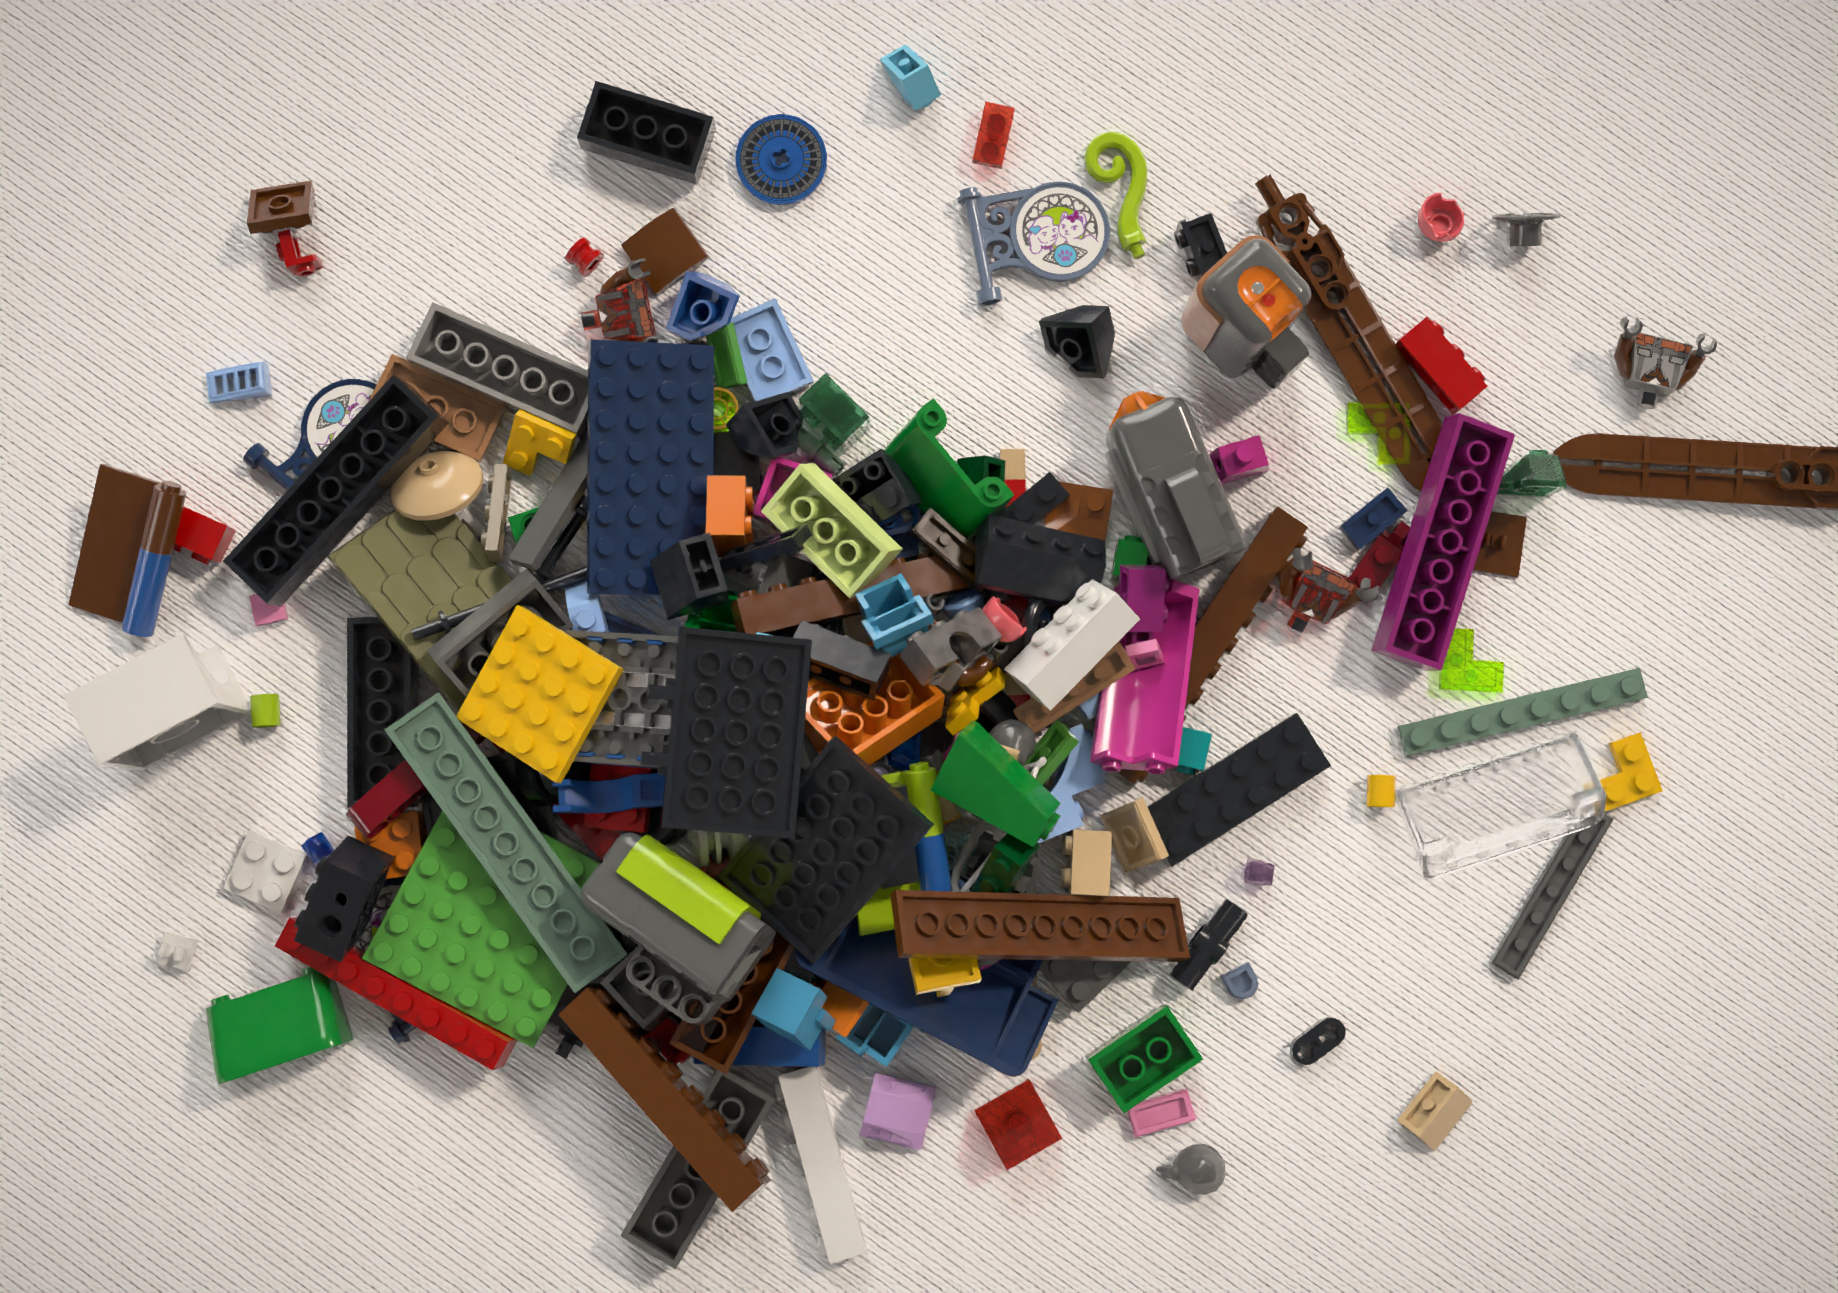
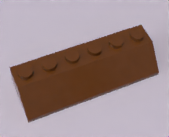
(724, 1035)

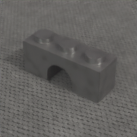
(932, 653)

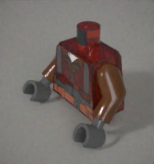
(623, 307)
(1319, 591)

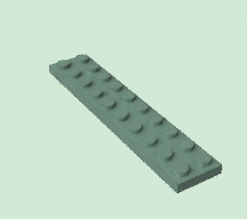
(505, 841)

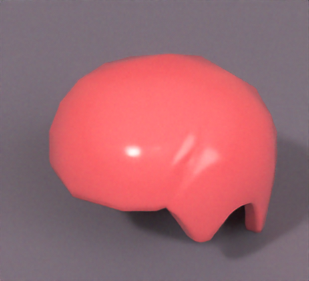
(1440, 218)
(1003, 620)

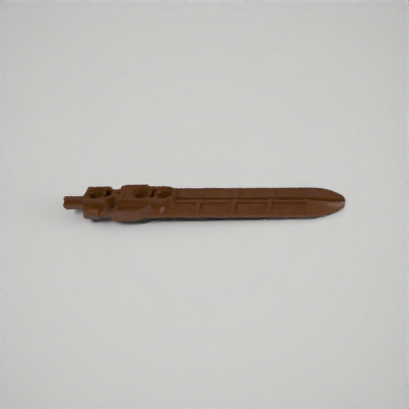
(1368, 328)
(1704, 454)

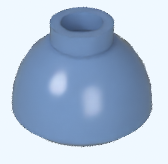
(964, 600)

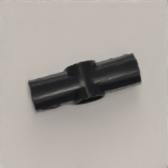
(1209, 944)

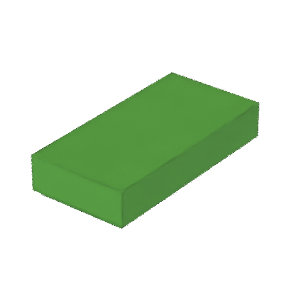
(727, 357)

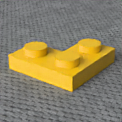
(533, 437)
(965, 703)
(1635, 776)

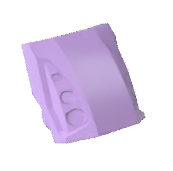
(898, 1111)

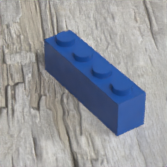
(770, 1049)

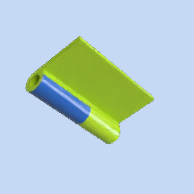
(930, 851)

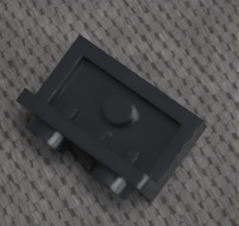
(1201, 244)

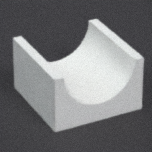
(157, 704)

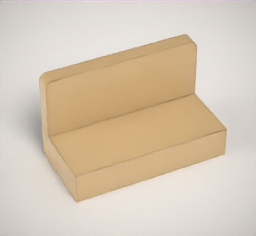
(1435, 1110)

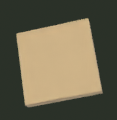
(1134, 835)

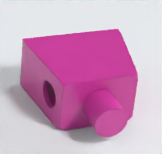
(1240, 459)

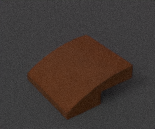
(668, 250)

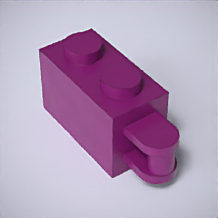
(1144, 592)

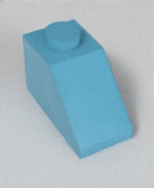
(911, 77)

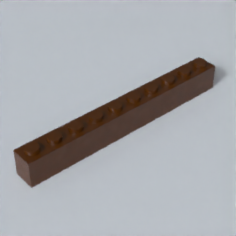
(1234, 604)

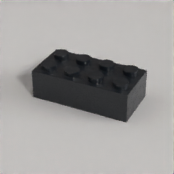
(646, 132)

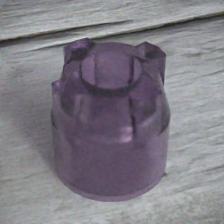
(1258, 872)

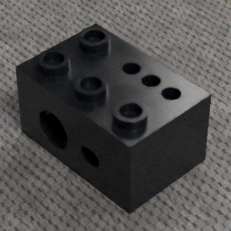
(342, 898)

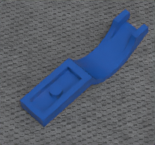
(610, 795)

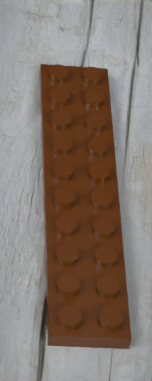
(1038, 926)

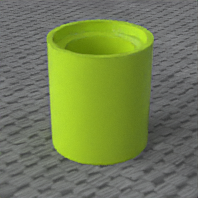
(265, 710)

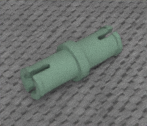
(818, 453)

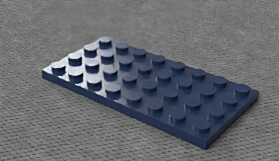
(645, 457)

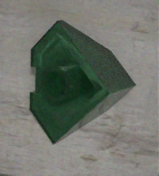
(1533, 475)

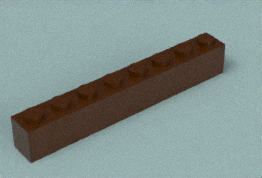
(824, 601)

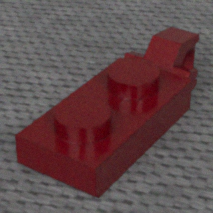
(1381, 557)

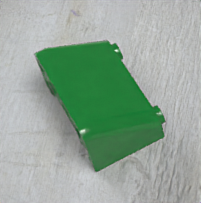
(940, 479)
(276, 1025)

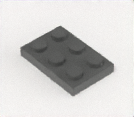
(1080, 980)

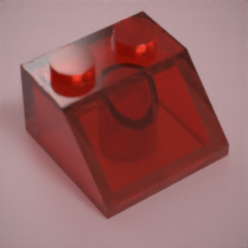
(1018, 1124)

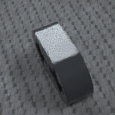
(1313, 1034)

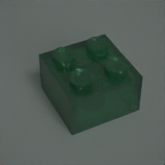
(834, 413)

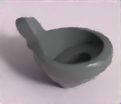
(1016, 736)
(1197, 1169)

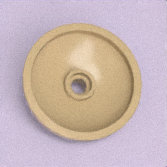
(437, 485)

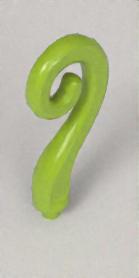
(1128, 224)

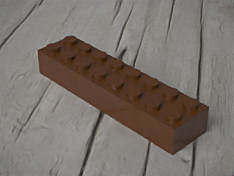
(666, 1098)

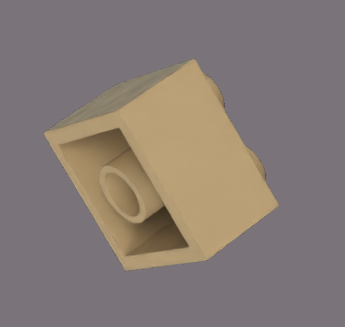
(1087, 862)

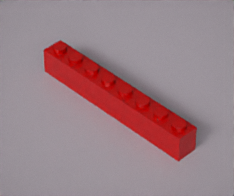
(406, 1001)

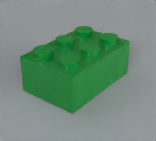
(1144, 1058)

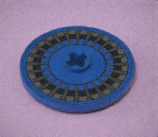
(791, 180)

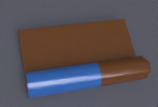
(127, 548)

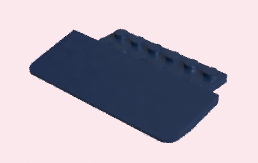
(988, 1020)

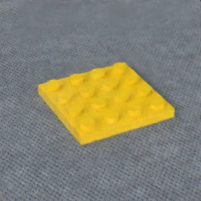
(539, 693)

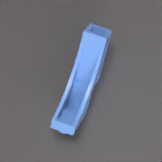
(1074, 776)

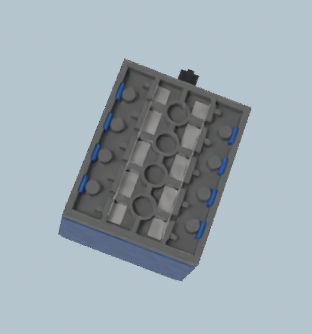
(628, 718)

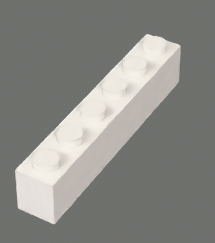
(822, 1164)

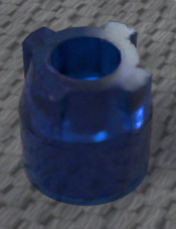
(317, 847)

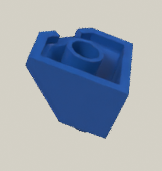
(702, 306)

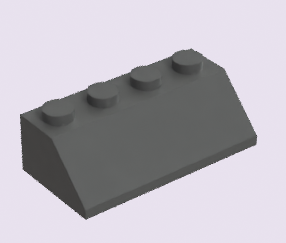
(469, 644)

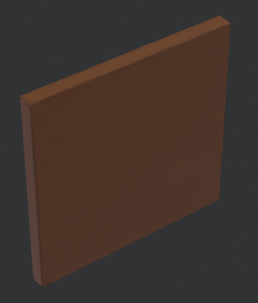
(1502, 545)

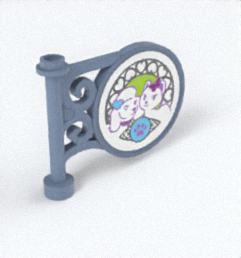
(1054, 233)

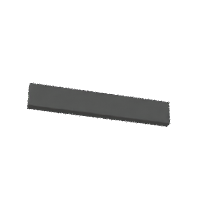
(553, 511)
(1547, 898)

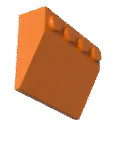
(868, 725)

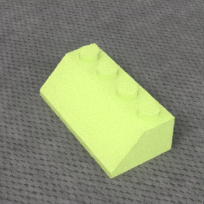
(843, 539)

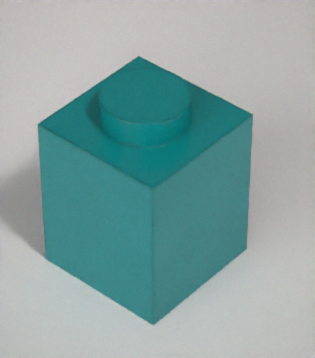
(1193, 751)

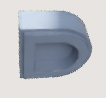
(1240, 981)

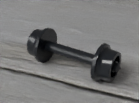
(543, 572)

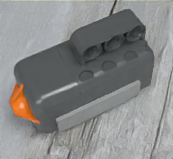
(1171, 485)

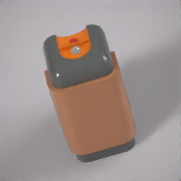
(1246, 311)

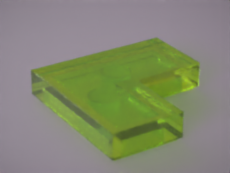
(1359, 424)
(1464, 673)

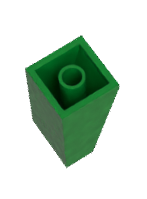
(996, 787)

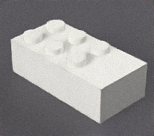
(1071, 643)

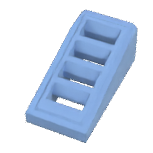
(262, 389)

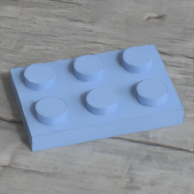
(770, 352)

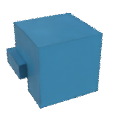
(892, 614)
(793, 1009)
(877, 1035)

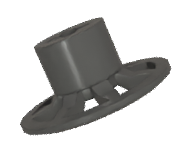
(1526, 229)

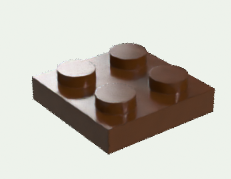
(281, 207)

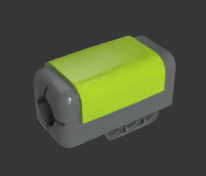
(682, 921)

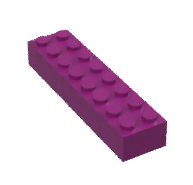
(1443, 542)

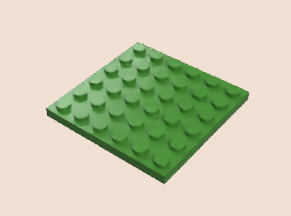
(465, 941)

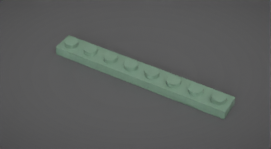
(1522, 712)

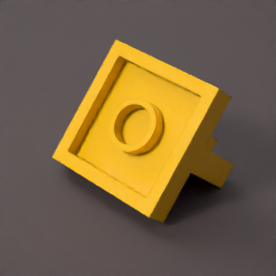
(943, 974)

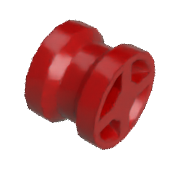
(584, 256)

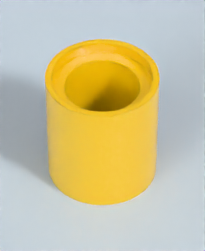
(1381, 791)

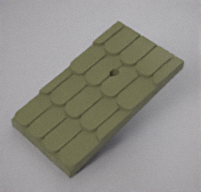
(412, 572)

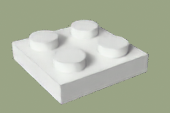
(266, 871)

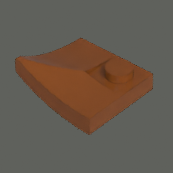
(1084, 512)

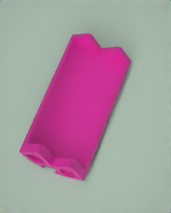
(1144, 711)

